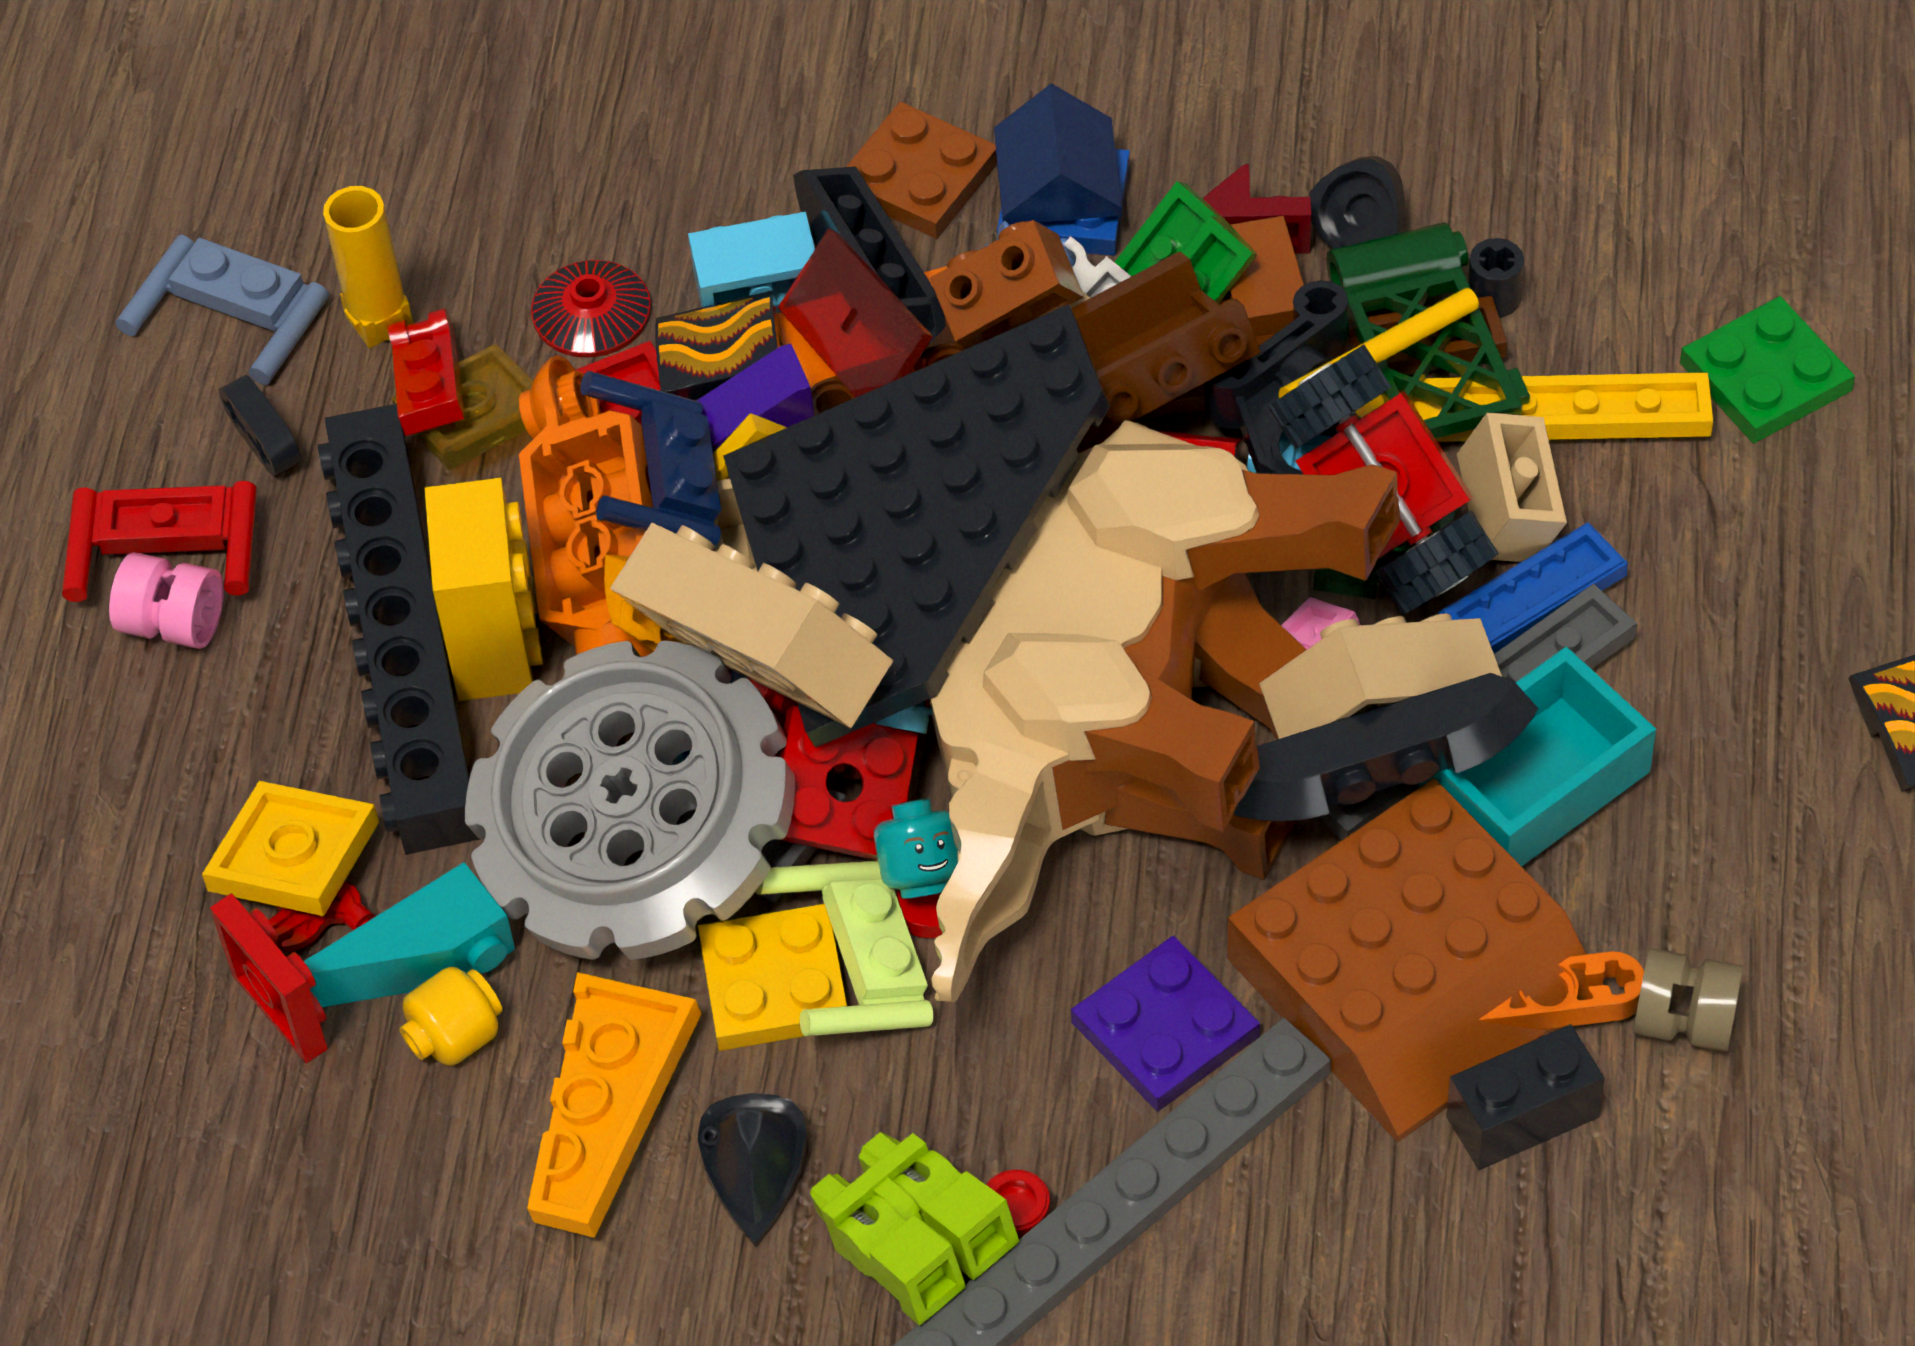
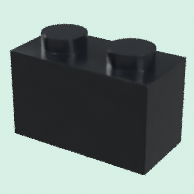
(1524, 1097)

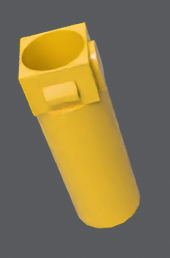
(365, 262)

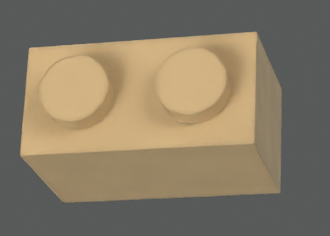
(1513, 484)

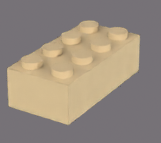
(754, 621)

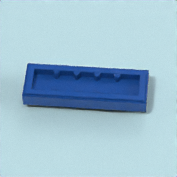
(1541, 585)

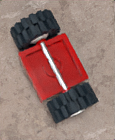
(1399, 441)

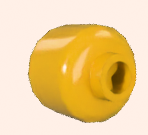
(450, 1016)

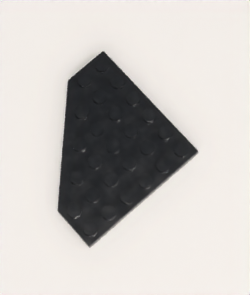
(922, 496)

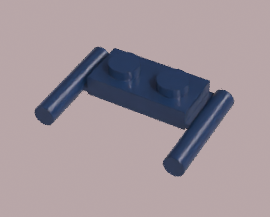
(676, 456)

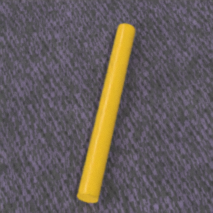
(1410, 330)

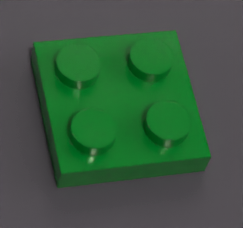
(1768, 369)

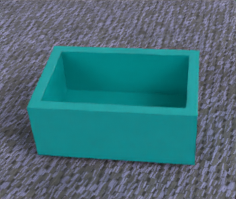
(1563, 766)

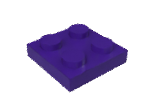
(1165, 1023)

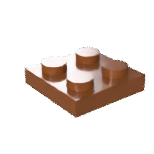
(923, 168)

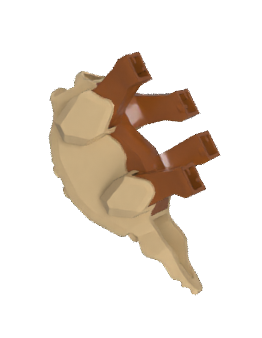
(1088, 659)

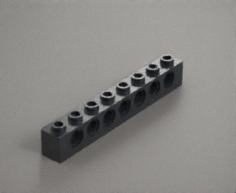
(392, 587)

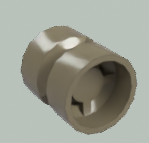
(1711, 1006)

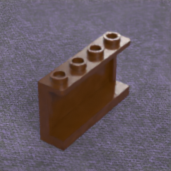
(1159, 340)

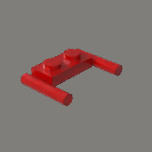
(161, 522)

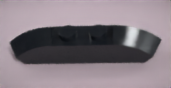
(847, 205)
(1386, 748)

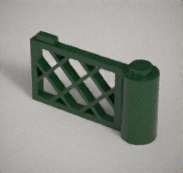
(1400, 276)

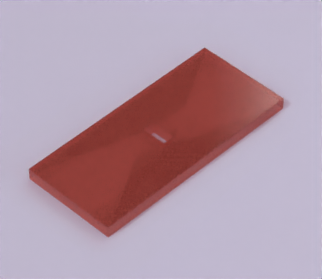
(853, 318)

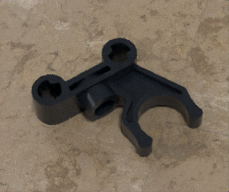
(1245, 391)

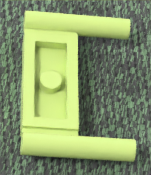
(872, 944)

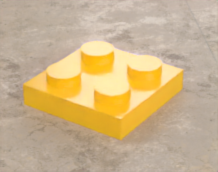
(291, 848)
(768, 972)

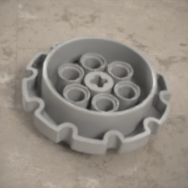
(630, 800)

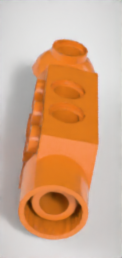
(564, 475)

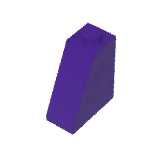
(768, 388)

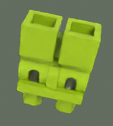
(914, 1223)

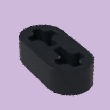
(260, 425)

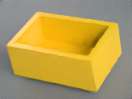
(483, 588)

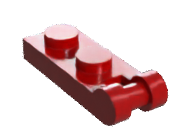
(426, 372)

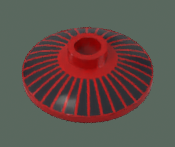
(591, 308)

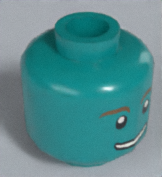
(916, 849)

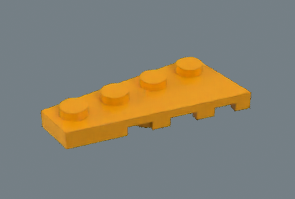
(610, 1083)

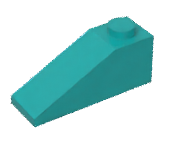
(401, 948)

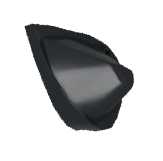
(1358, 202)
(753, 1157)

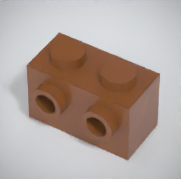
(1006, 283)

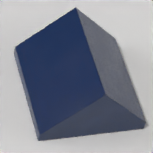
(1056, 161)

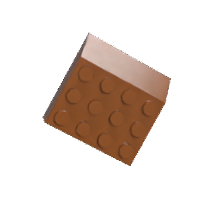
(1401, 949)

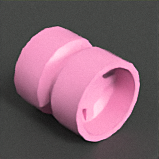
(156, 599)

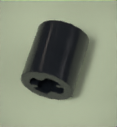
(1497, 271)

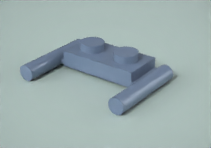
(234, 286)

